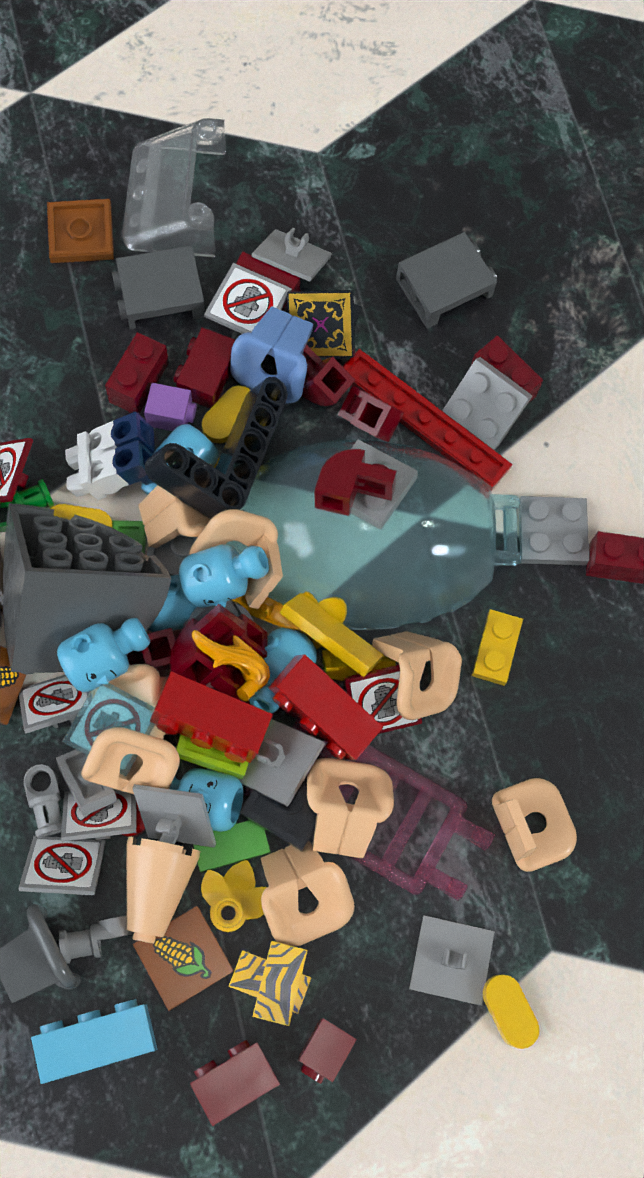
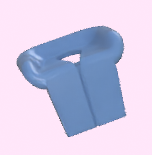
(280, 337)

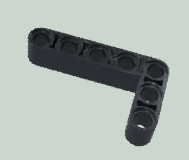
(229, 484)

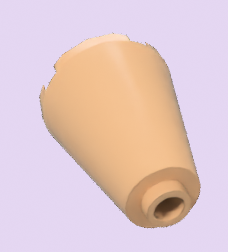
(155, 885)

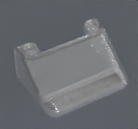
(161, 186)

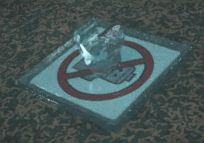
(106, 709)

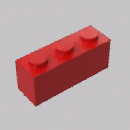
(324, 708)
(210, 718)

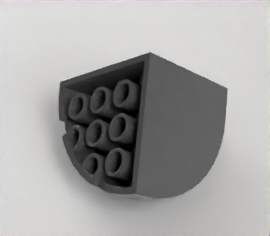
(67, 578)

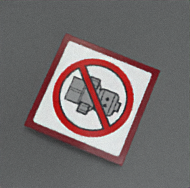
(12, 462)
(378, 697)

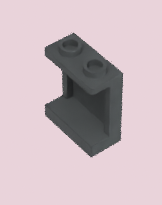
(445, 277)
(158, 285)

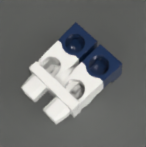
(111, 457)

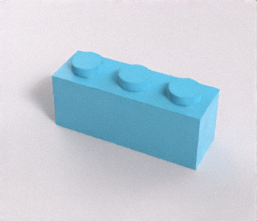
(93, 1041)

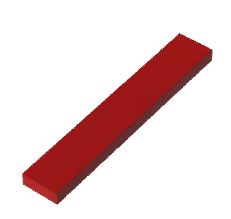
(428, 421)

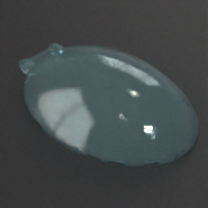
(421, 563)

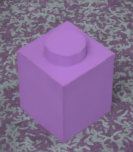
(169, 407)

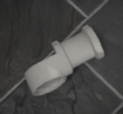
(44, 802)
(89, 941)

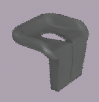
(34, 960)

